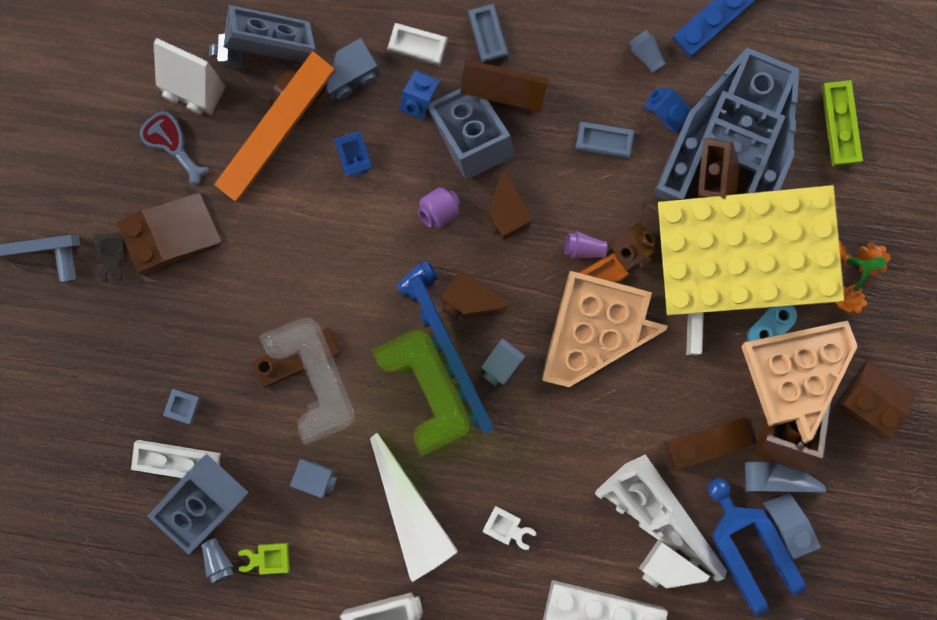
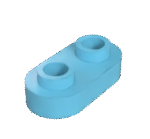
(772, 323)

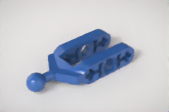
(737, 518)

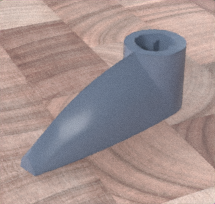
(779, 478)

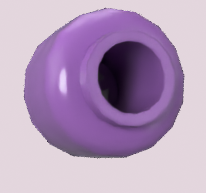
(439, 208)

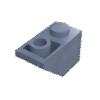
(353, 67)

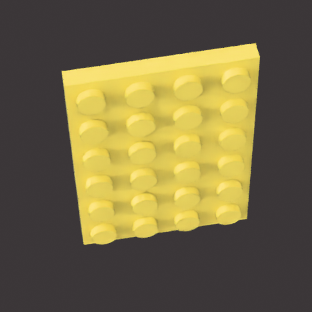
(751, 251)

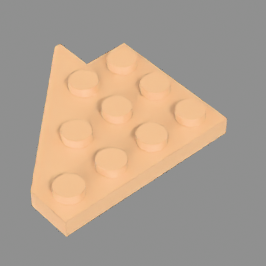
(596, 327)

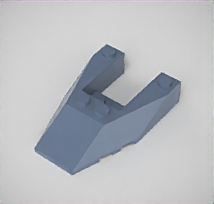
(751, 108)

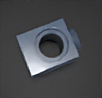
(313, 478)

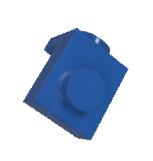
(418, 94)
(668, 108)
(353, 154)

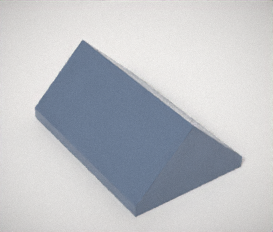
(268, 34)

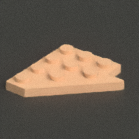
(800, 373)

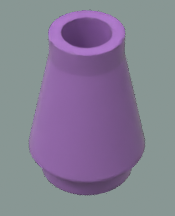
(583, 246)

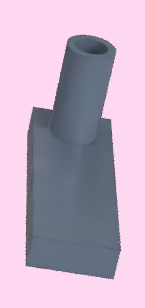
(63, 252)

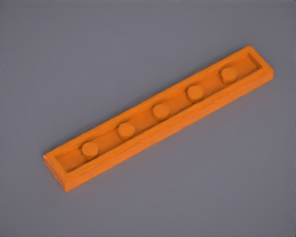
(275, 126)

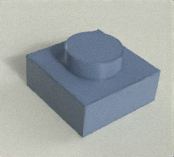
(182, 406)

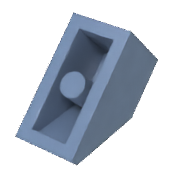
(502, 363)
(791, 525)

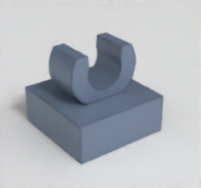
(228, 57)

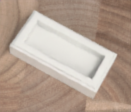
(417, 44)

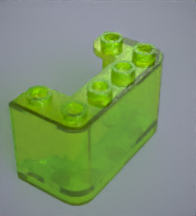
(417, 352)

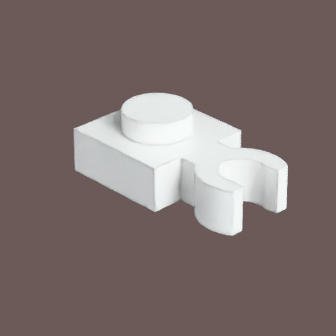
(504, 526)

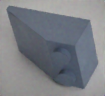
(471, 132)
(197, 504)

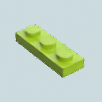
(841, 123)

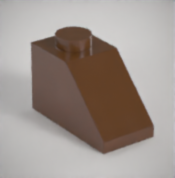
(718, 169)
(507, 210)

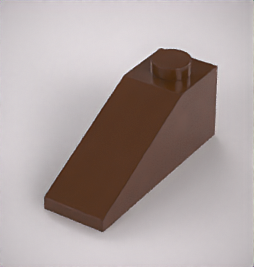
(708, 443)

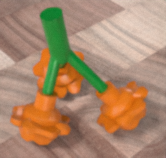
(871, 262)

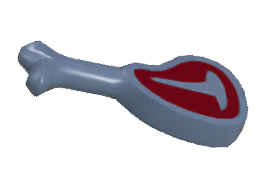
(166, 134)

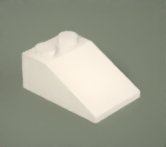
(186, 78)

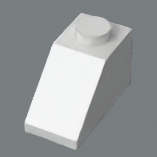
(669, 568)

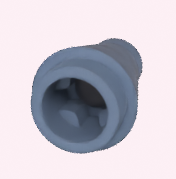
(647, 50)
(216, 562)

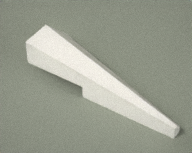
(647, 498)
(419, 532)

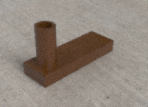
(274, 370)

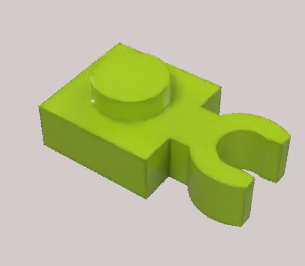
(270, 558)

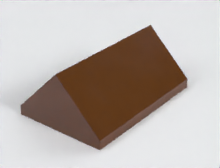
(503, 85)

